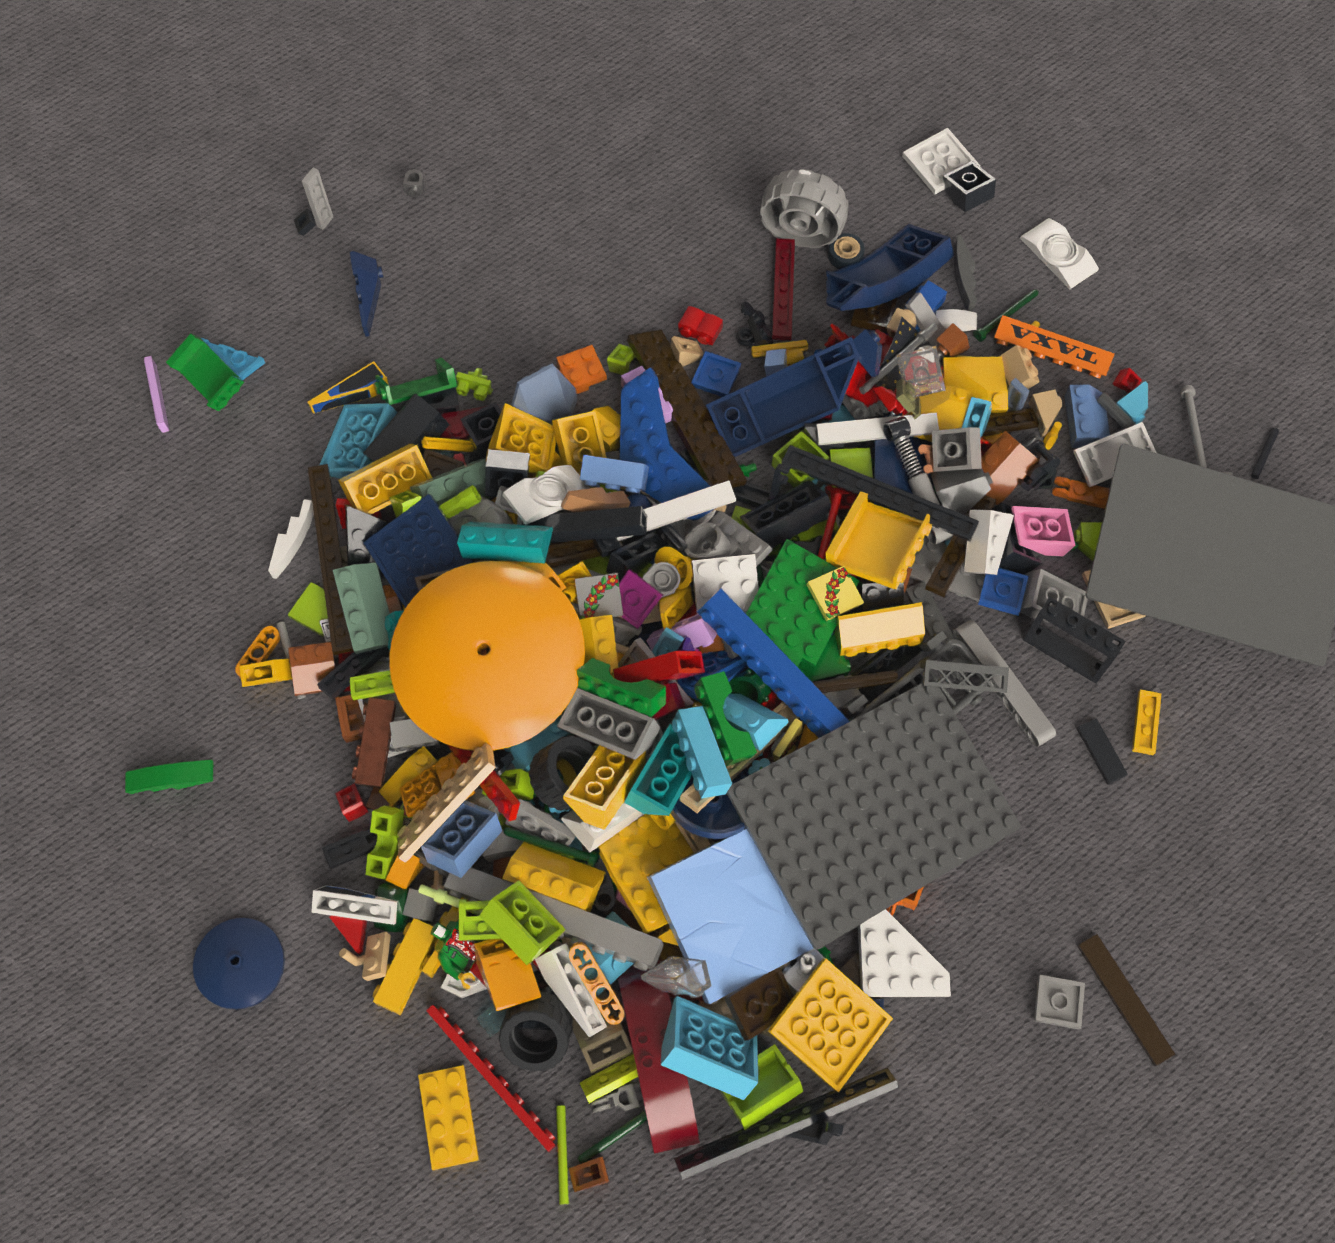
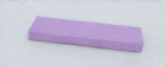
(156, 394)

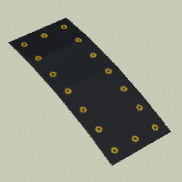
(905, 334)

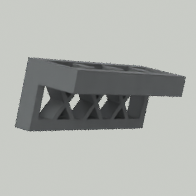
(926, 665)

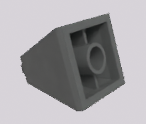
(961, 488)

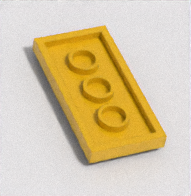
(448, 1117)

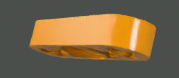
(272, 643)

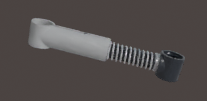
(897, 432)

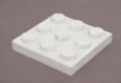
(936, 158)
(732, 574)

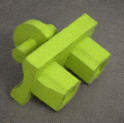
(474, 381)

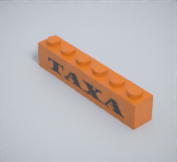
(1054, 346)

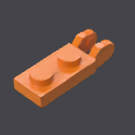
(1081, 492)

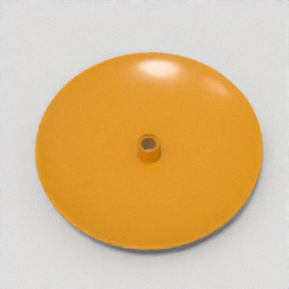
(497, 695)

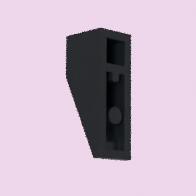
(635, 555)

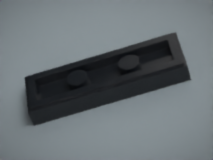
(1102, 751)

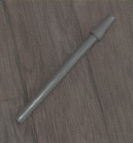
(921, 338)

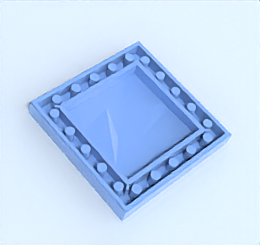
(729, 913)

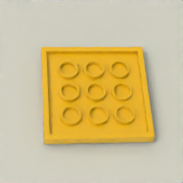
(830, 1024)

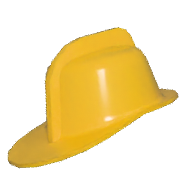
(680, 562)

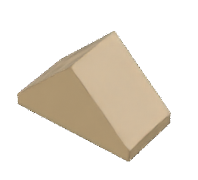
(686, 350)

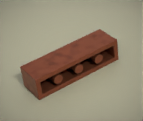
(375, 742)

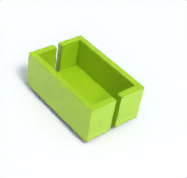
(770, 1093)

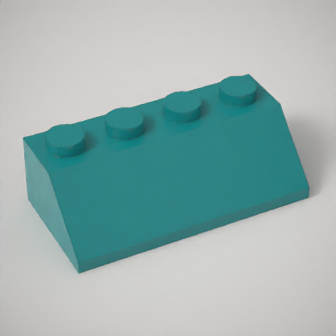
(504, 542)
(661, 778)

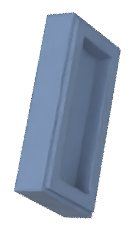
(1017, 395)

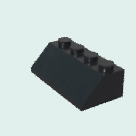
(409, 426)
(788, 514)

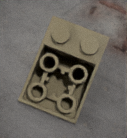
(605, 1046)

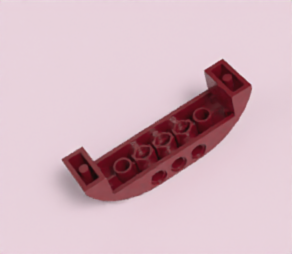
(663, 1090)

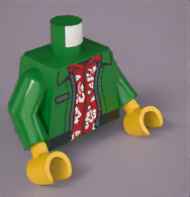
(454, 955)

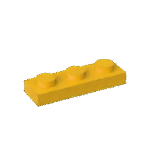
(1146, 722)

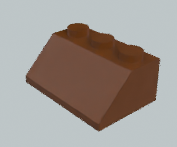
(1007, 464)

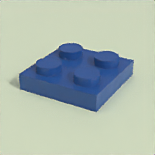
(716, 374)
(1003, 591)

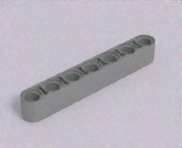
(1016, 699)

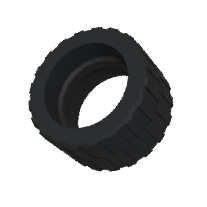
(544, 773)
(533, 1054)

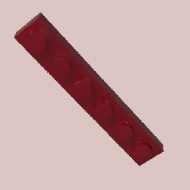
(783, 289)

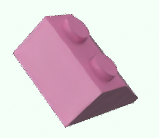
(1044, 530)

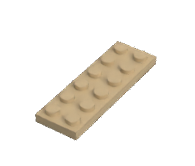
(442, 805)

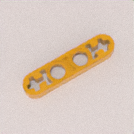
(596, 983)

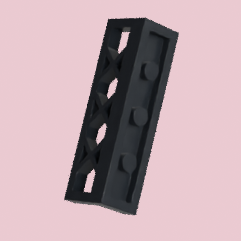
(905, 659)

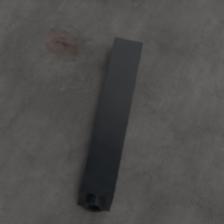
(595, 524)

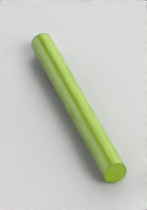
(562, 1155)

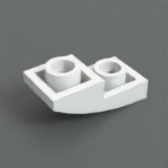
(962, 319)

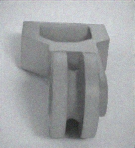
(600, 1103)

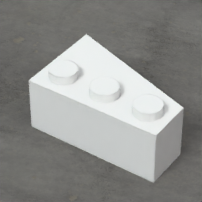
(988, 542)

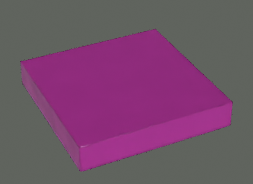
(637, 598)

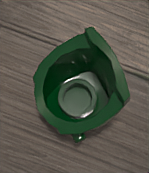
(751, 686)
(393, 892)

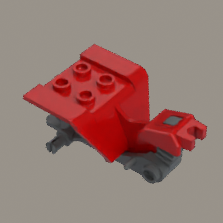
(873, 402)

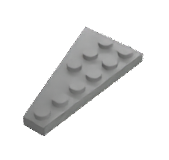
(925, 562)

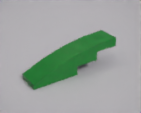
(169, 776)

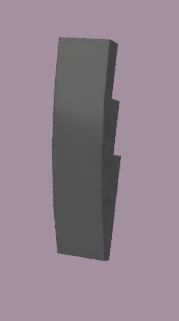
(964, 270)

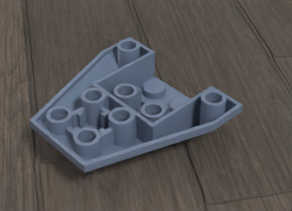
(545, 394)

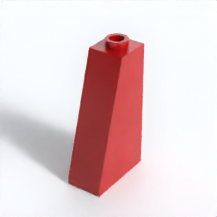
(662, 667)

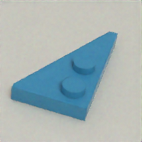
(238, 361)

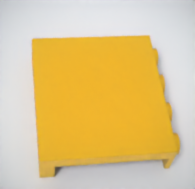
(877, 542)

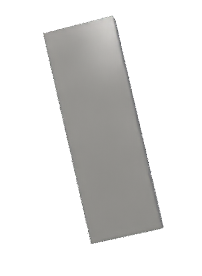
(925, 316)

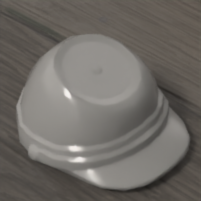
(663, 577)

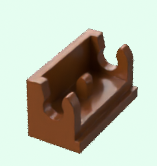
(349, 717)

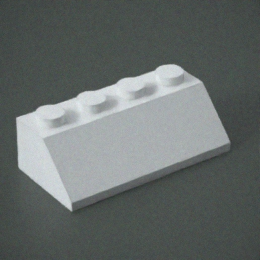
(593, 836)

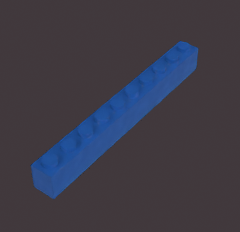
(771, 665)

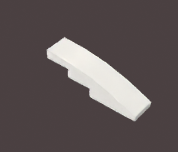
(289, 543)

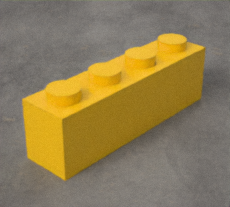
(405, 967)

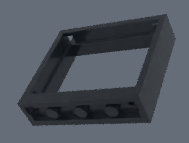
(1080, 628)

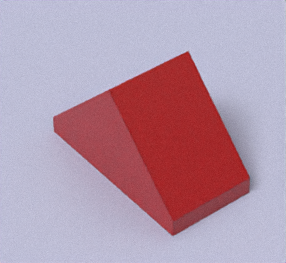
(351, 803)
(353, 931)

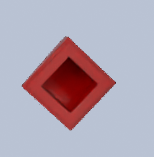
(1127, 380)

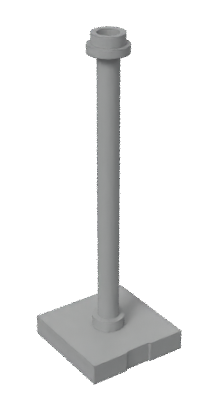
(1188, 392)

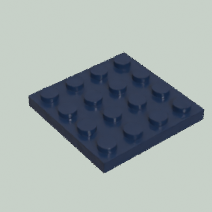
(415, 546)

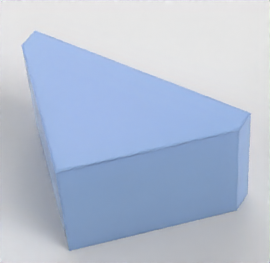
(775, 361)

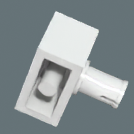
(802, 969)

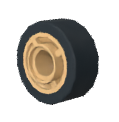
(849, 243)

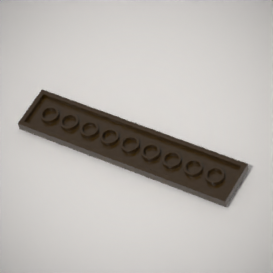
(689, 412)

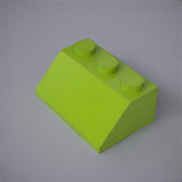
(522, 922)

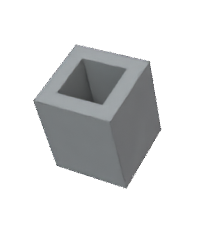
(419, 906)

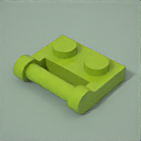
(474, 926)

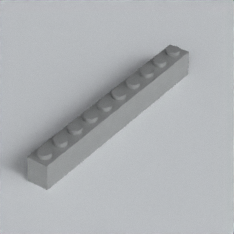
(580, 925)

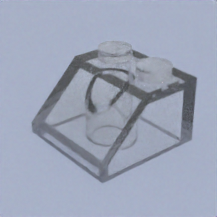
(922, 370)
(680, 976)

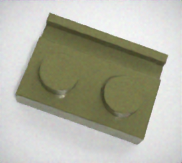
(906, 396)

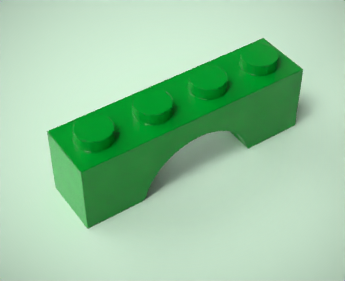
(643, 696)
(733, 744)

